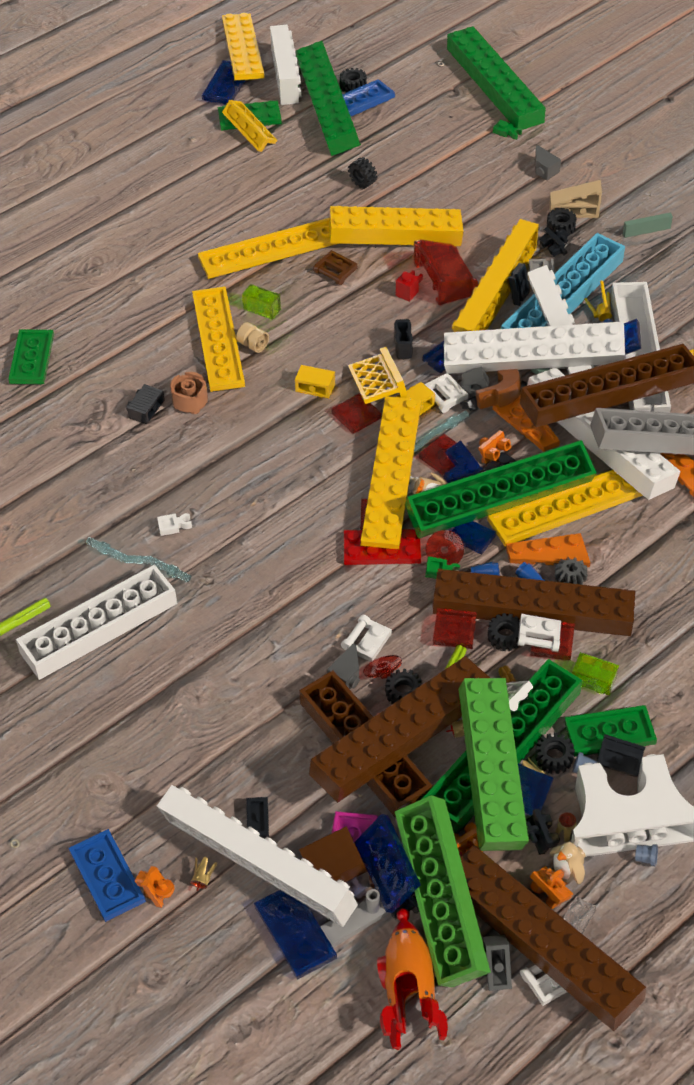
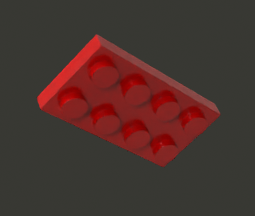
(355, 554)

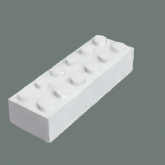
(285, 64)

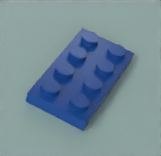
(367, 97)
(107, 875)

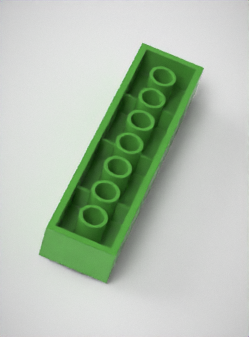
(493, 764)
(443, 892)

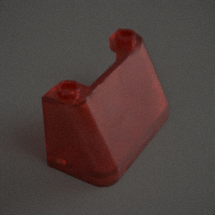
(446, 270)

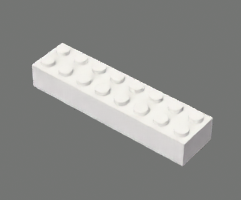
(96, 621)

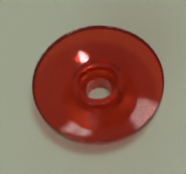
(445, 539)
(382, 667)

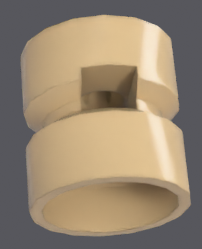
(253, 337)

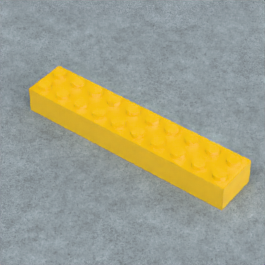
(495, 285)

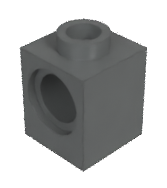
(474, 380)

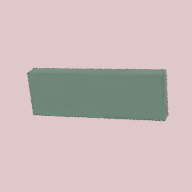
(647, 225)

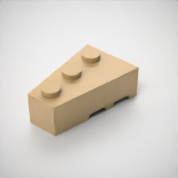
(581, 199)

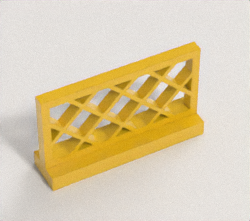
(389, 372)

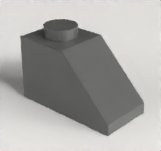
(546, 163)
(347, 667)
(499, 962)

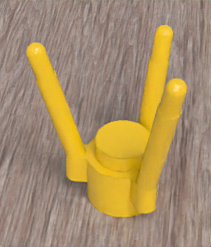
(604, 309)

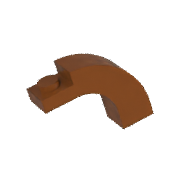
(503, 393)

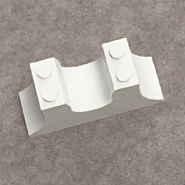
(622, 822)

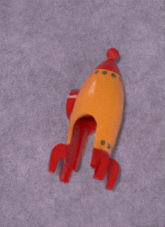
(407, 971)

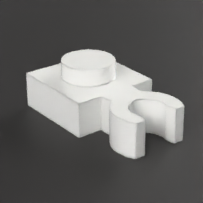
(170, 523)

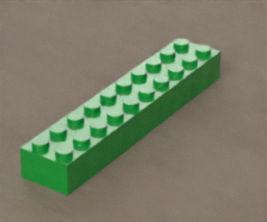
(496, 78)
(327, 98)
(499, 489)
(549, 698)

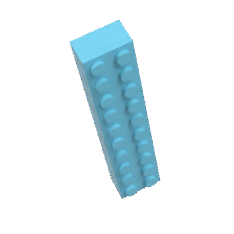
(576, 279)

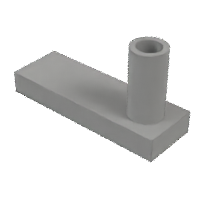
(364, 915)

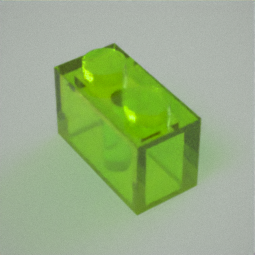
(261, 301)
(596, 673)

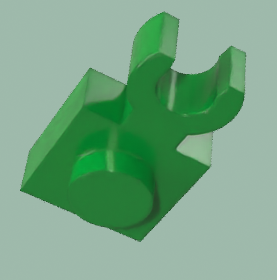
(505, 128)
(434, 564)

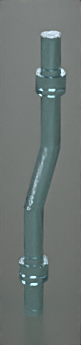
(450, 423)
(171, 570)

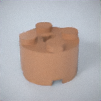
(189, 392)

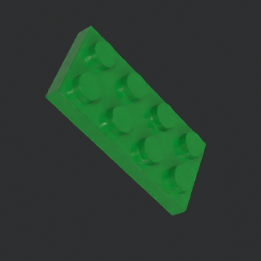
(266, 112)
(31, 356)
(627, 724)

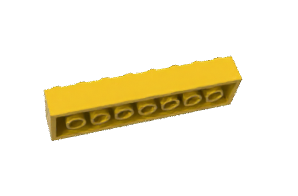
(394, 225)

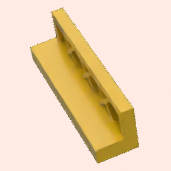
(248, 125)

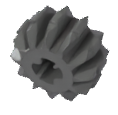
(571, 571)

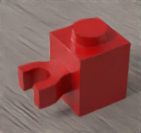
(408, 285)

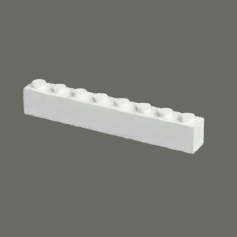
(551, 303)

